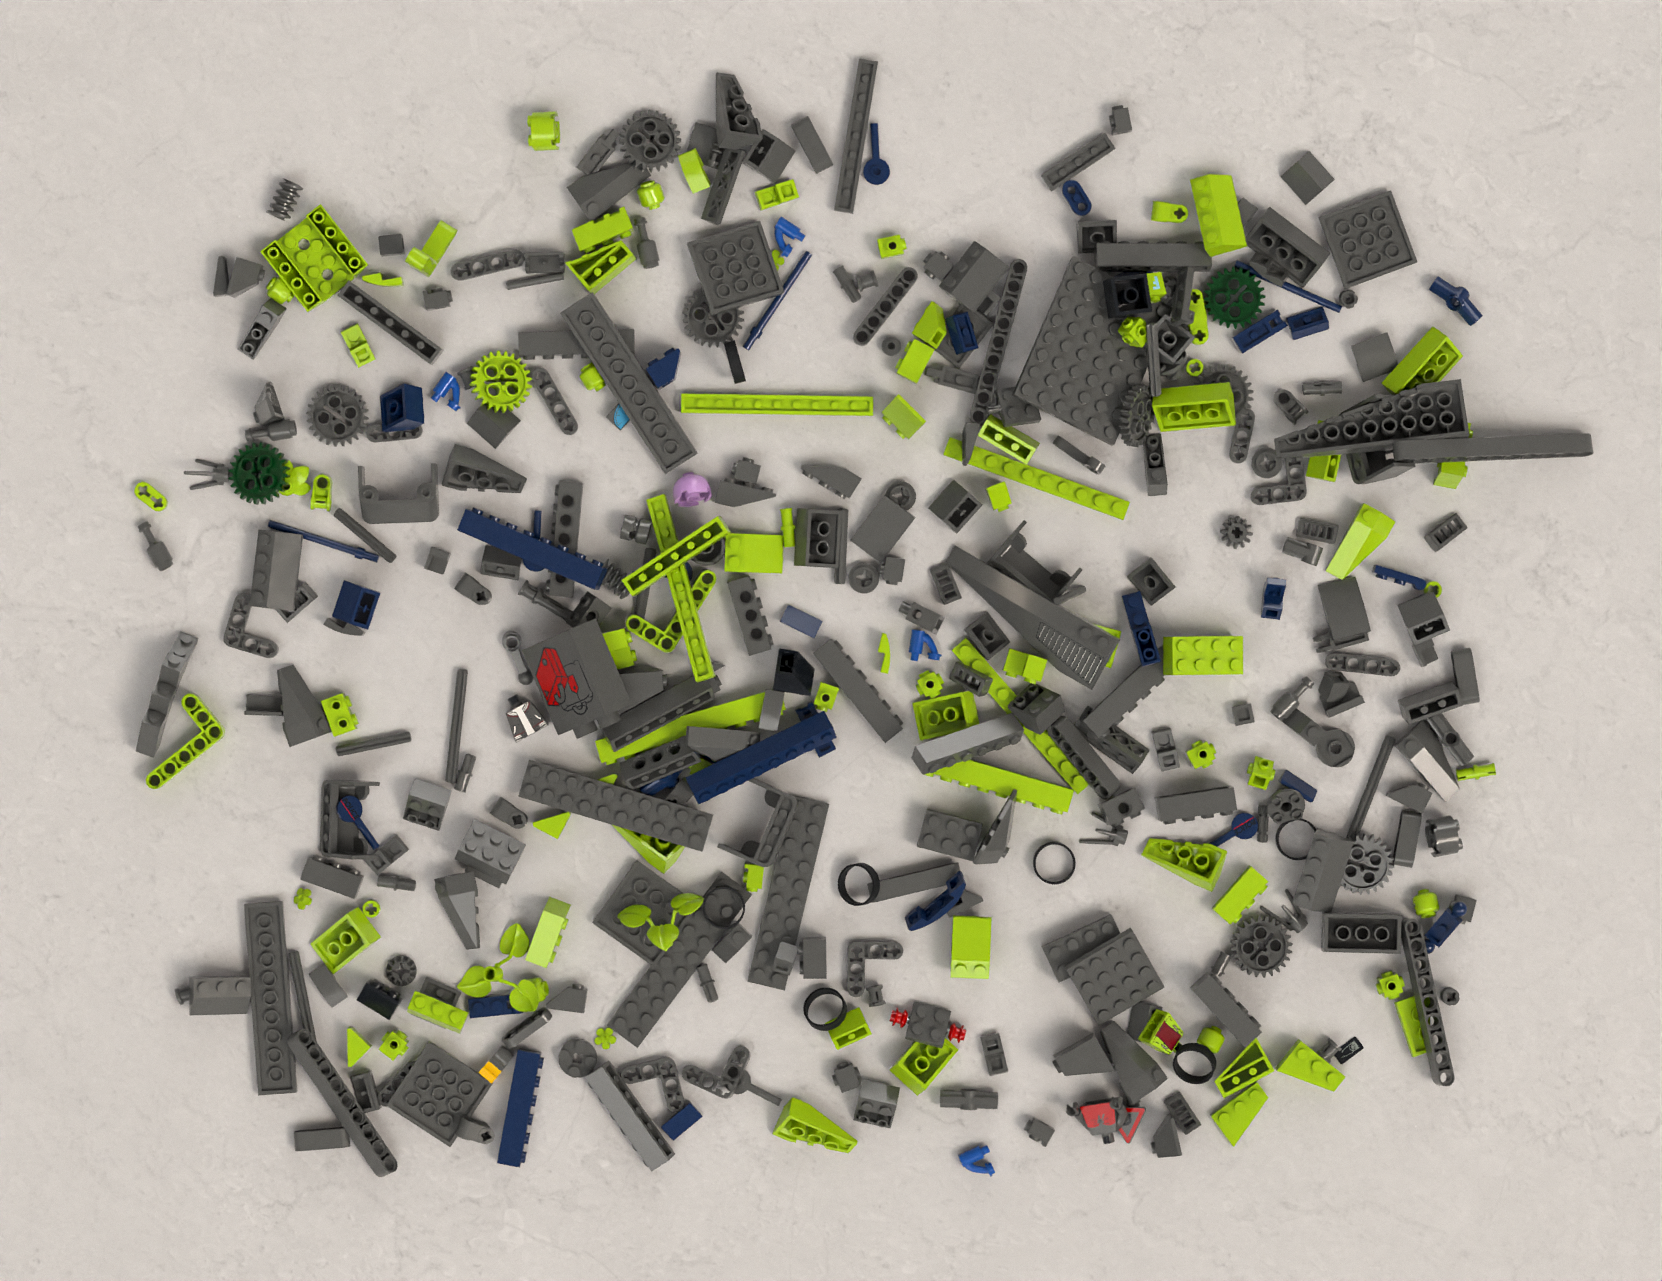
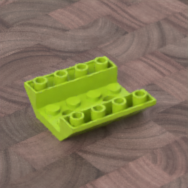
(304, 269)

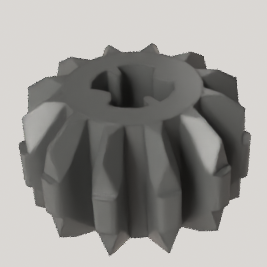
(1231, 537)

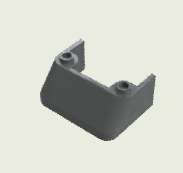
(1373, 466)
(417, 510)
(1022, 567)
(338, 837)
(765, 852)

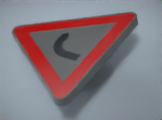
(1131, 1123)

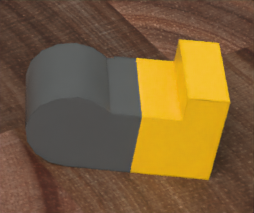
(496, 1064)

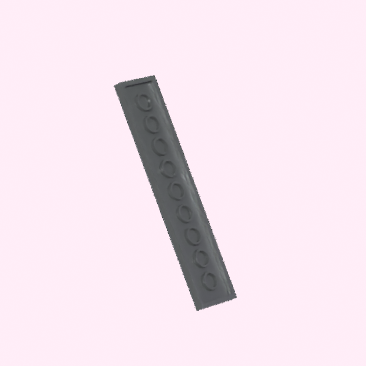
(629, 382)
(615, 805)
(788, 890)
(679, 962)
(270, 997)

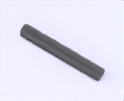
(1153, 359)
(366, 536)
(840, 573)
(642, 598)
(373, 744)

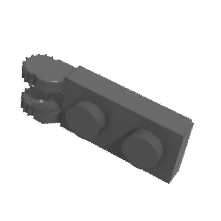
(1340, 643)

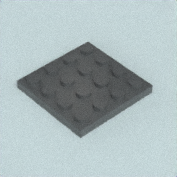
(1367, 239)
(735, 268)
(644, 888)
(1114, 976)
(439, 1093)

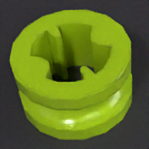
(1192, 362)
(1433, 584)
(375, 904)

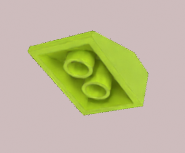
(902, 417)
(754, 553)
(945, 714)
(345, 940)
(970, 947)
(922, 1064)

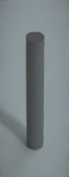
(535, 281)
(1069, 595)

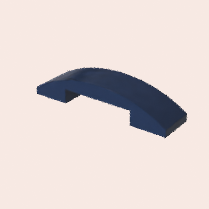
(940, 906)

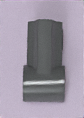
(1306, 552)

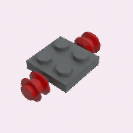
(928, 1024)

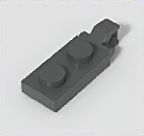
(598, 153)
(954, 378)

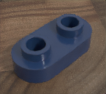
(1076, 198)

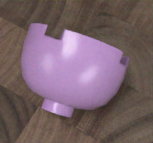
(691, 489)

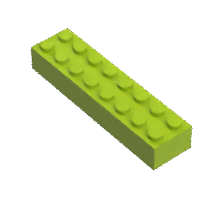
(1005, 781)

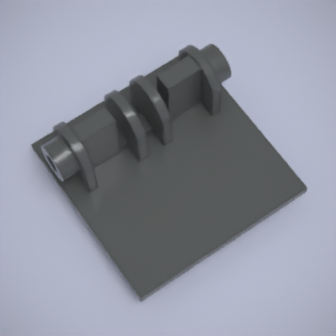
(706, 144)

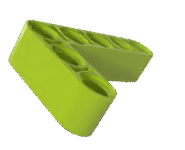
(432, 252)
(668, 633)
(191, 746)

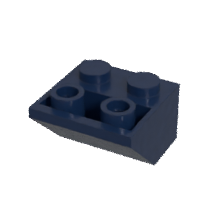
(665, 370)
(356, 604)

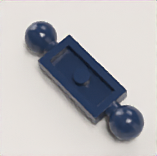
(1444, 926)

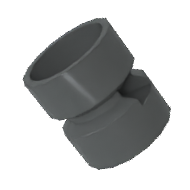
(635, 529)

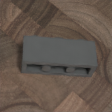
(1430, 702)
(332, 876)

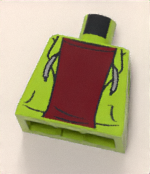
(1162, 1033)

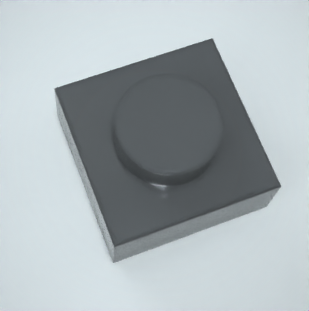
(1243, 714)

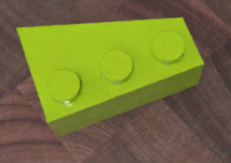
(548, 932)
(1244, 1070)

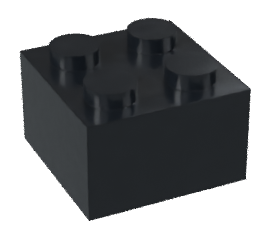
(1127, 296)

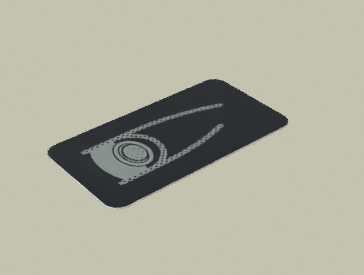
(1348, 1050)

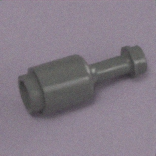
(646, 248)
(276, 431)
(157, 550)
(1289, 701)

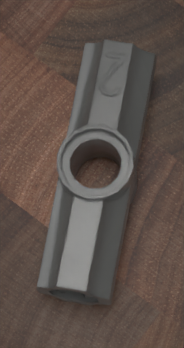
(1457, 748)
(968, 1099)

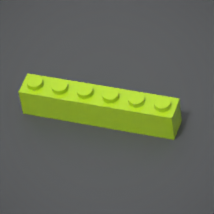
(676, 556)

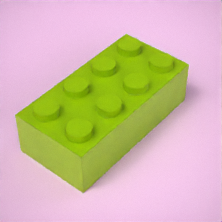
(1203, 655)

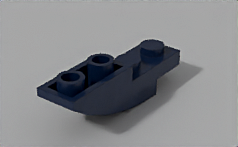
(1141, 629)

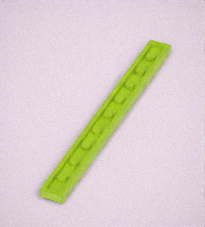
(777, 404)
(1040, 480)
(681, 592)
(1003, 696)

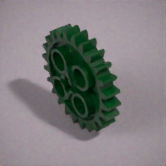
(1247, 309)
(275, 470)

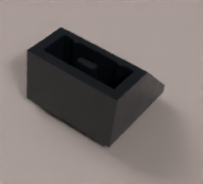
(793, 673)
(379, 998)

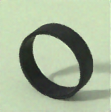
(734, 362)
(1277, 838)
(875, 882)
(1058, 882)
(724, 927)
(825, 1027)
(1188, 1077)

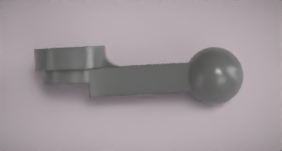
(525, 676)

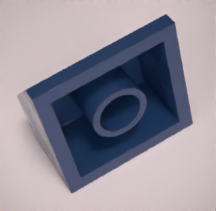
(402, 408)

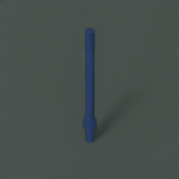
(1294, 289)
(756, 332)
(359, 552)

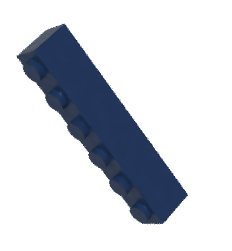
(519, 1108)

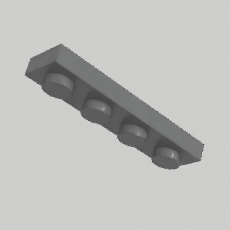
(1078, 162)

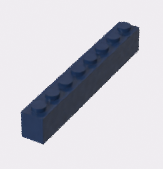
(532, 549)
(761, 757)

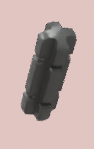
(1263, 821)

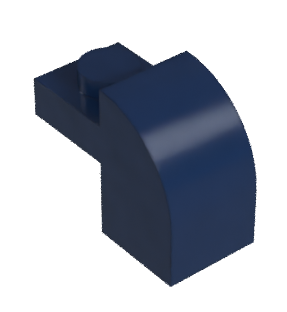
(1273, 598)

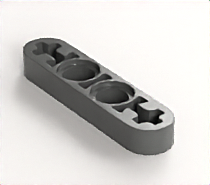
(486, 261)
(551, 403)
(1362, 664)

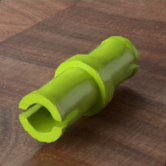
(787, 527)
(1475, 772)

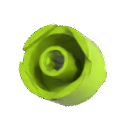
(544, 131)

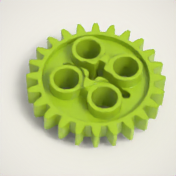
(503, 398)

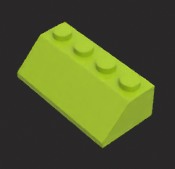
(1218, 213)
(1425, 363)
(1195, 407)

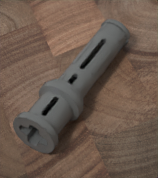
(538, 596)

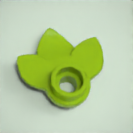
(297, 480)

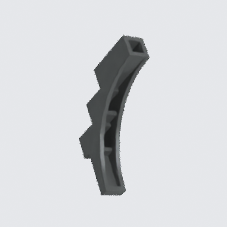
(164, 693)

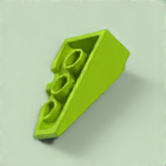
(1362, 537)
(655, 851)
(1193, 862)
(807, 1124)

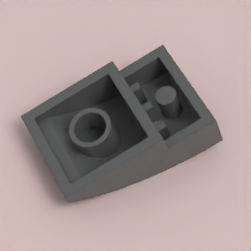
(1344, 608)

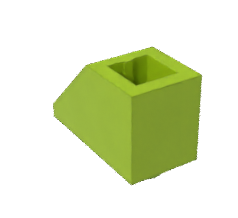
(931, 326)

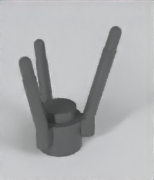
(220, 474)
(1117, 835)
(1296, 922)

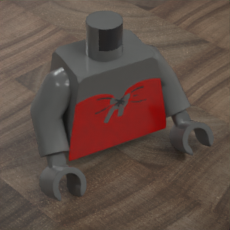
(1100, 1116)

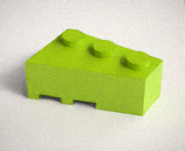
(603, 231)
(601, 266)
(1451, 472)
(1310, 1067)

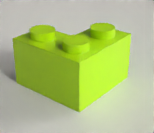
(619, 647)
(1024, 665)

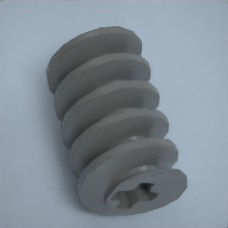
(284, 200)
(615, 580)

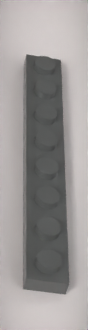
(856, 136)

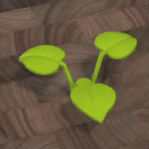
(662, 935)
(477, 979)

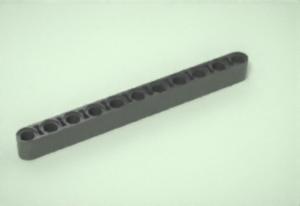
(1492, 448)

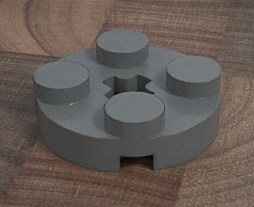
(1345, 751)
(567, 1055)

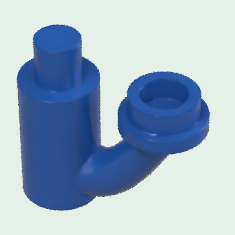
(785, 227)
(442, 388)
(916, 645)
(973, 1155)

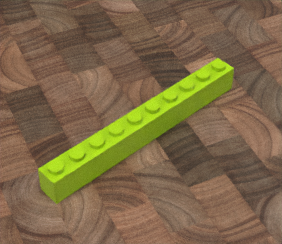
(717, 717)

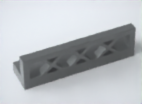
(723, 186)
(1120, 753)

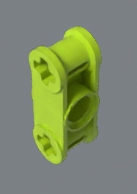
(1200, 318)

